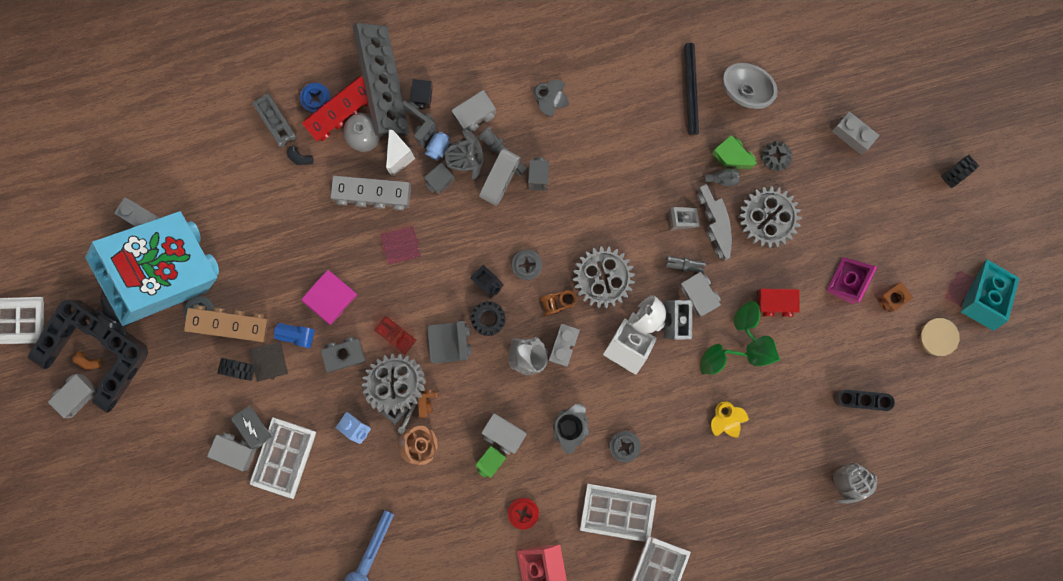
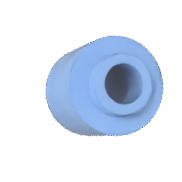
(437, 146)

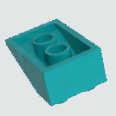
(991, 296)

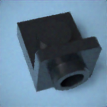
(487, 281)

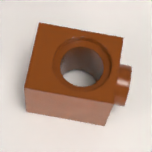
(901, 293)

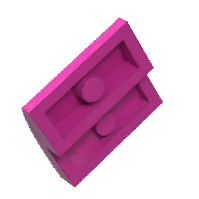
(329, 297)

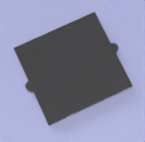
(268, 361)

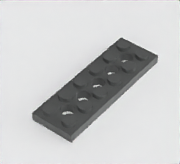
(374, 87)

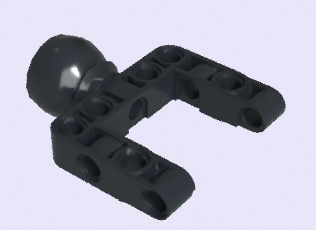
(104, 327)

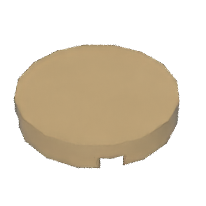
(939, 337)

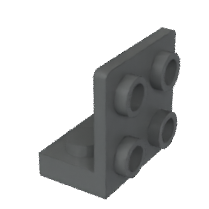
(427, 127)

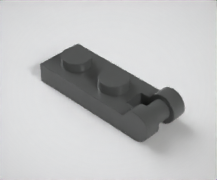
(274, 119)

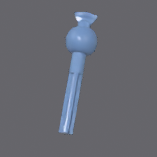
(372, 549)

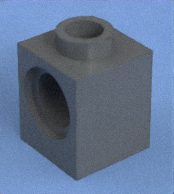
(439, 179)

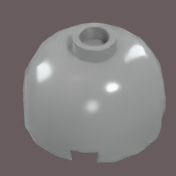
(360, 132)

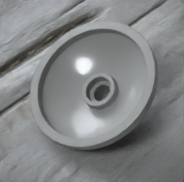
(749, 86)

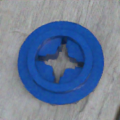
(315, 89)

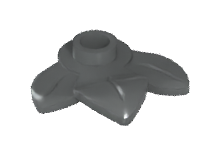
(554, 97)

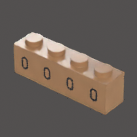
(226, 324)

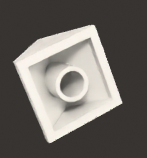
(398, 154)

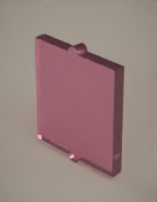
(400, 245)
(959, 288)

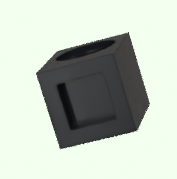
(421, 93)

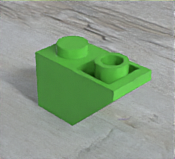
(733, 155)
(490, 462)

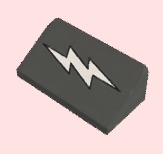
(251, 427)

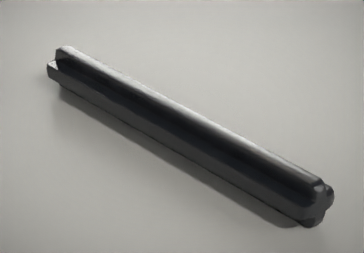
(691, 89)

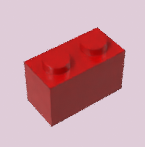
(779, 302)

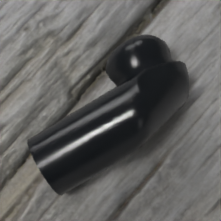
(297, 158)

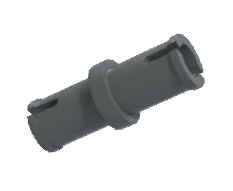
(685, 264)

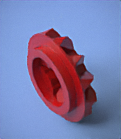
(526, 522)

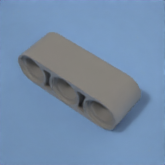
(500, 177)

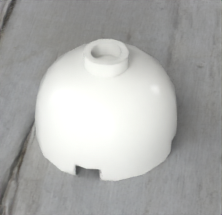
(649, 316)

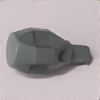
(725, 177)

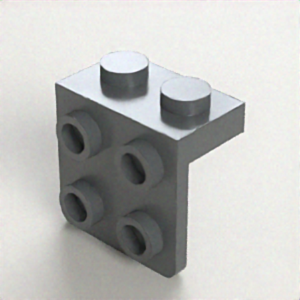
(449, 342)

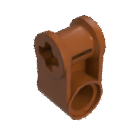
(556, 302)

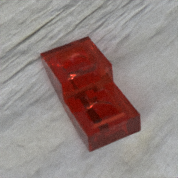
(395, 335)

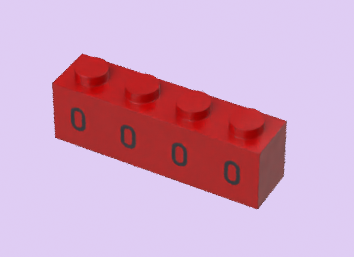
(336, 110)

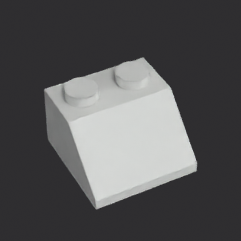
(630, 347)

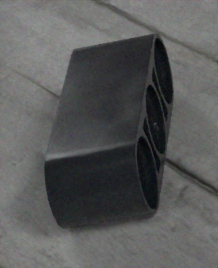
(873, 400)

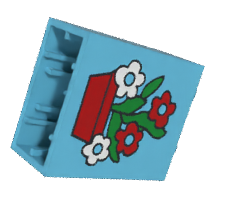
(152, 267)

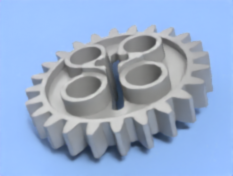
(781, 229)
(620, 271)
(411, 381)

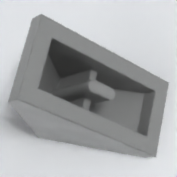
(683, 218)

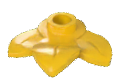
(730, 422)

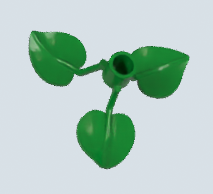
(759, 352)

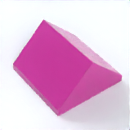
(851, 280)

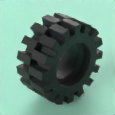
(960, 171)
(476, 318)
(236, 369)

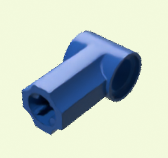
(298, 335)

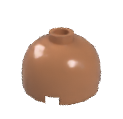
(417, 445)

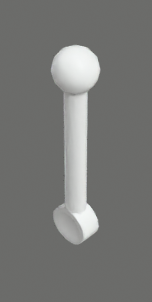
(402, 428)

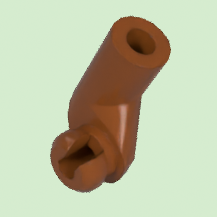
(85, 364)

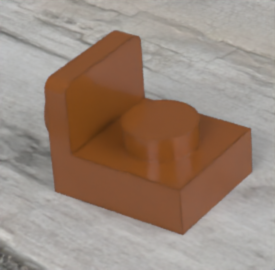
(424, 405)

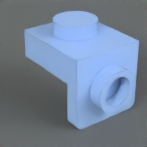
(353, 428)

